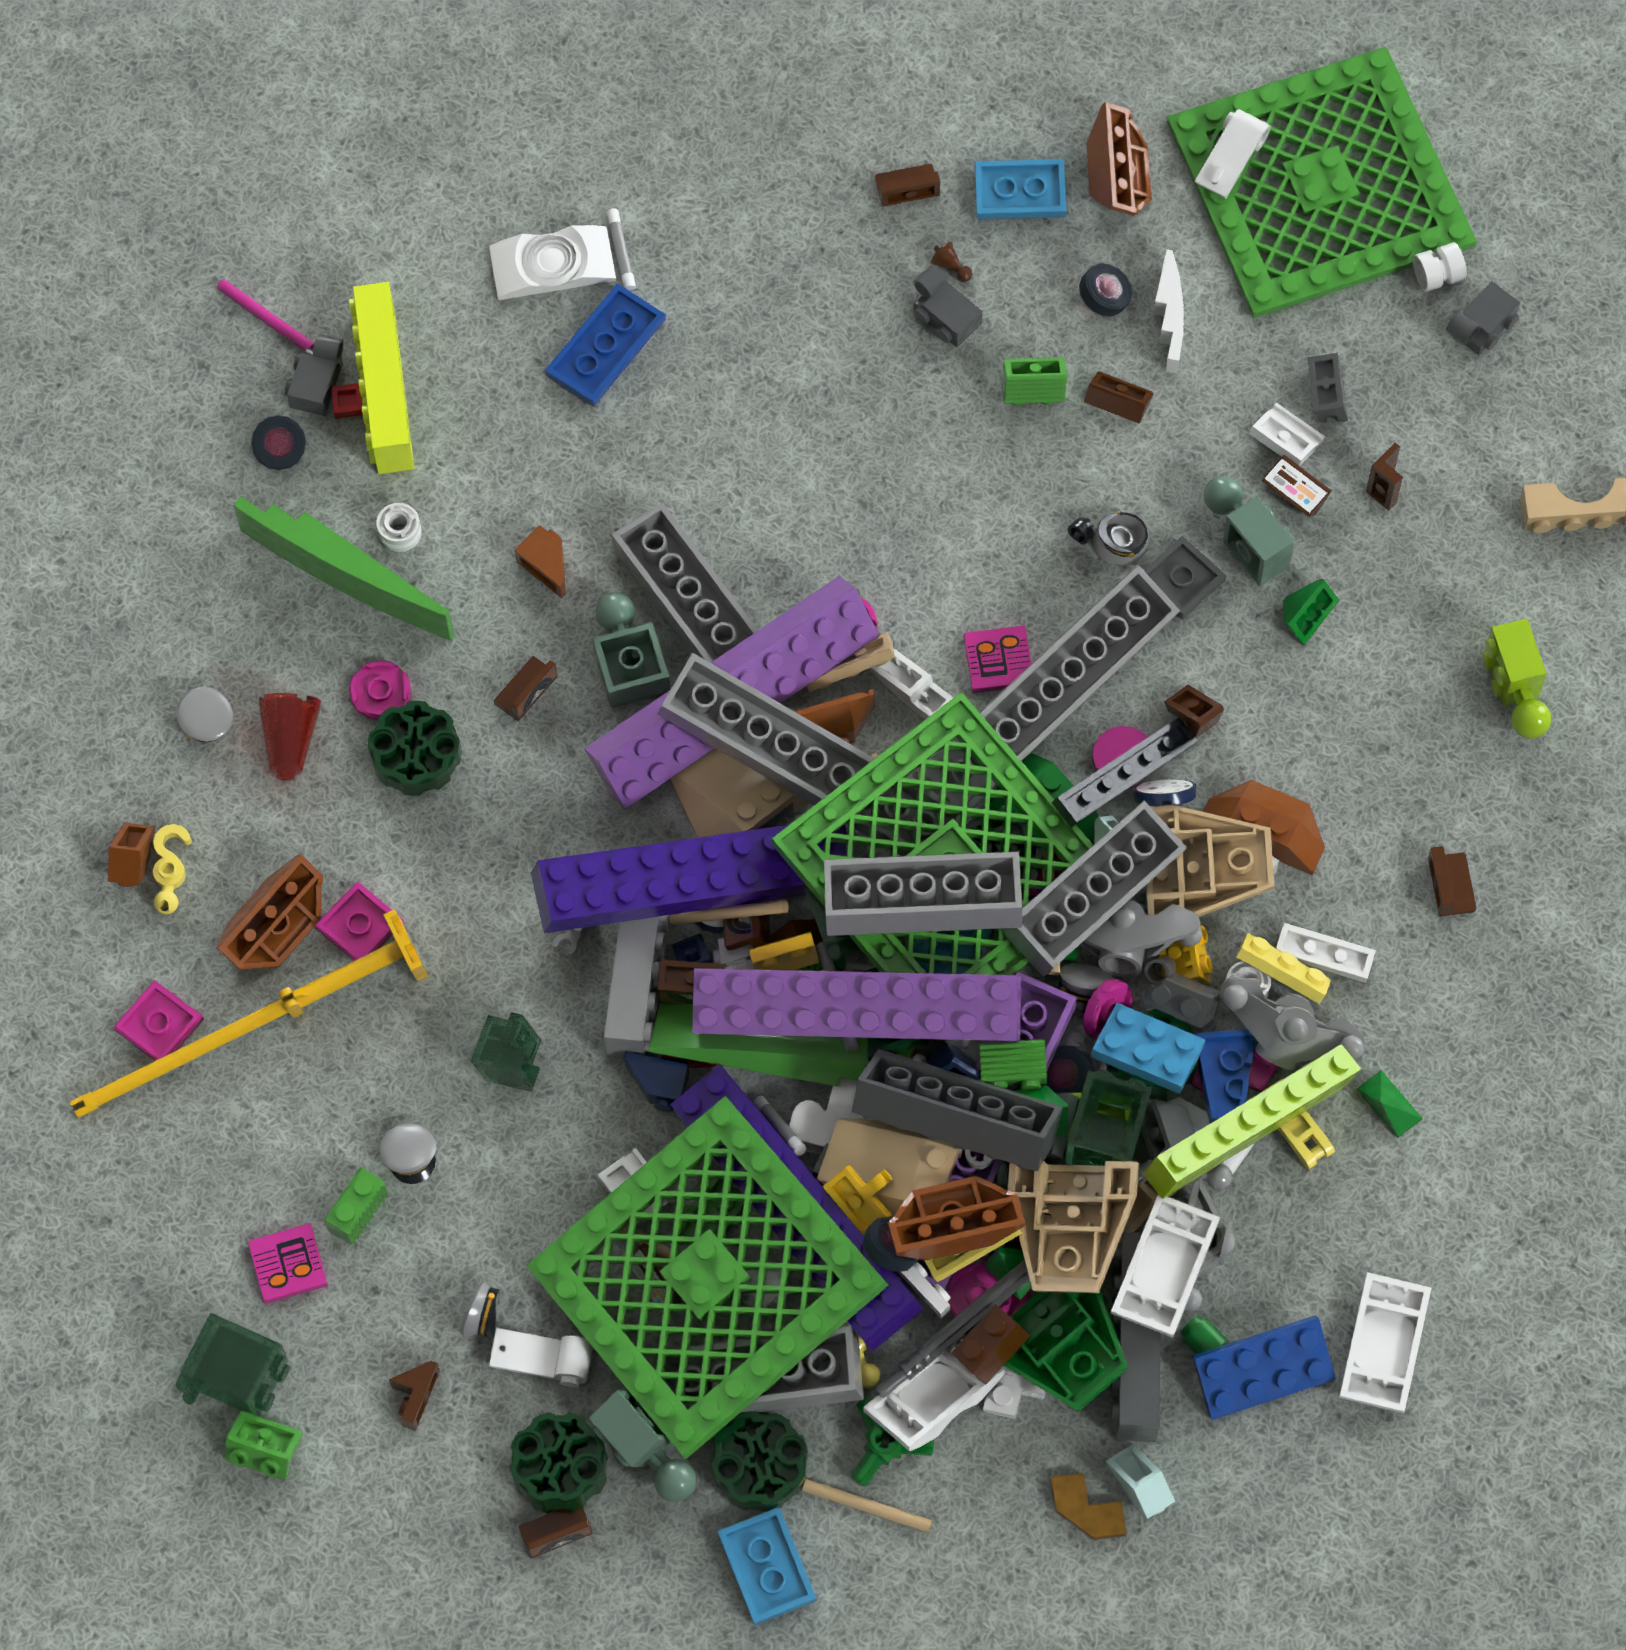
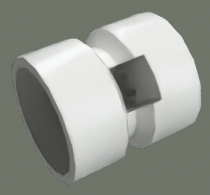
(1435, 268)

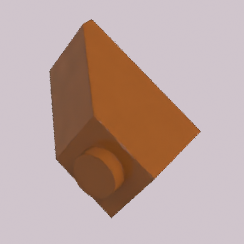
(544, 558)
(130, 854)

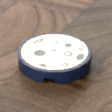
(1165, 790)

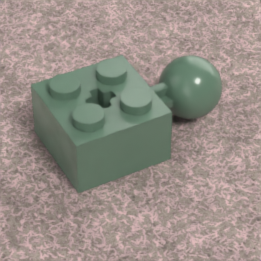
(1250, 530)
(627, 647)
(643, 1444)

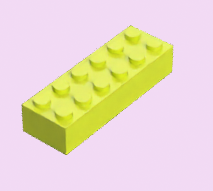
(381, 378)

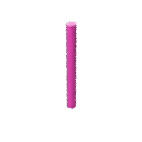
(265, 315)

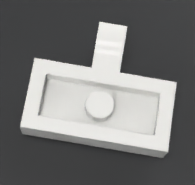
(1006, 1394)

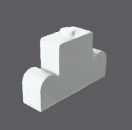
(815, 1125)

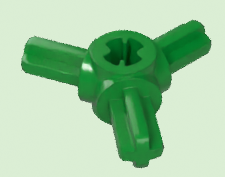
(875, 1455)

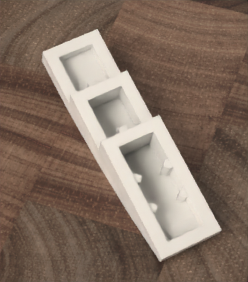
(1170, 306)
(911, 685)

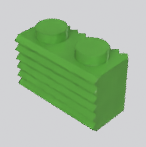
(1034, 381)
(1014, 1063)
(356, 1206)

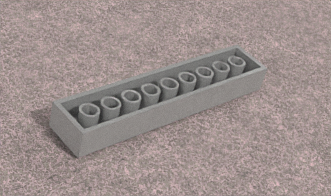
(1068, 672)
(778, 742)

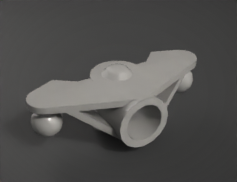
(1135, 938)
(1288, 1025)
(1218, 1179)

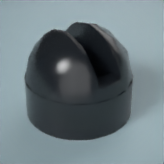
(1081, 525)

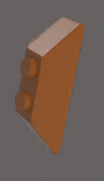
(1118, 161)
(843, 715)
(1292, 823)
(274, 917)
(954, 1219)

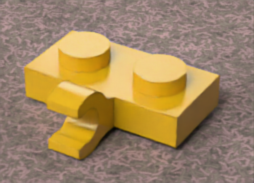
(857, 1197)

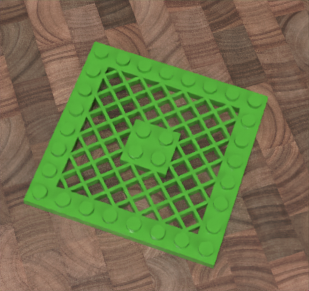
(1324, 182)
(977, 738)
(706, 1276)

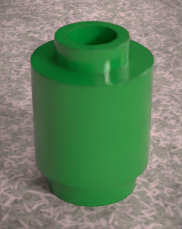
(1202, 1335)

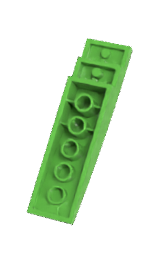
(341, 565)
(796, 1057)

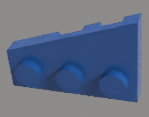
(1225, 1070)

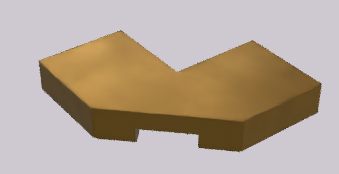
(1096, 1520)

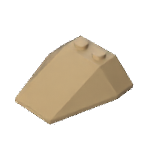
(729, 796)
(1219, 868)
(877, 1146)
(1072, 1221)

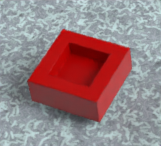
(346, 400)

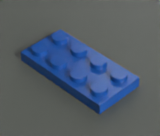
(605, 344)
(1263, 1367)

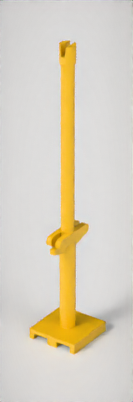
(290, 1002)

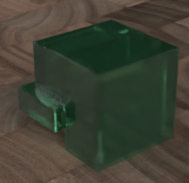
(507, 1052)

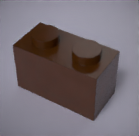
(990, 1344)

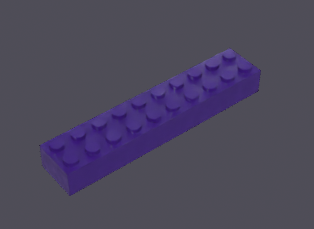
(665, 879)
(887, 1310)

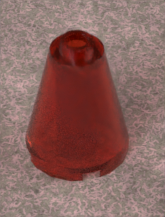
(288, 731)

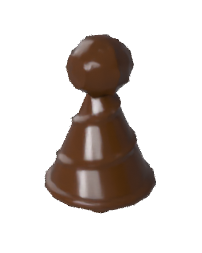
(947, 258)

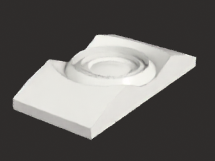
(552, 261)
(1165, 1265)
(1385, 1342)
(928, 1402)

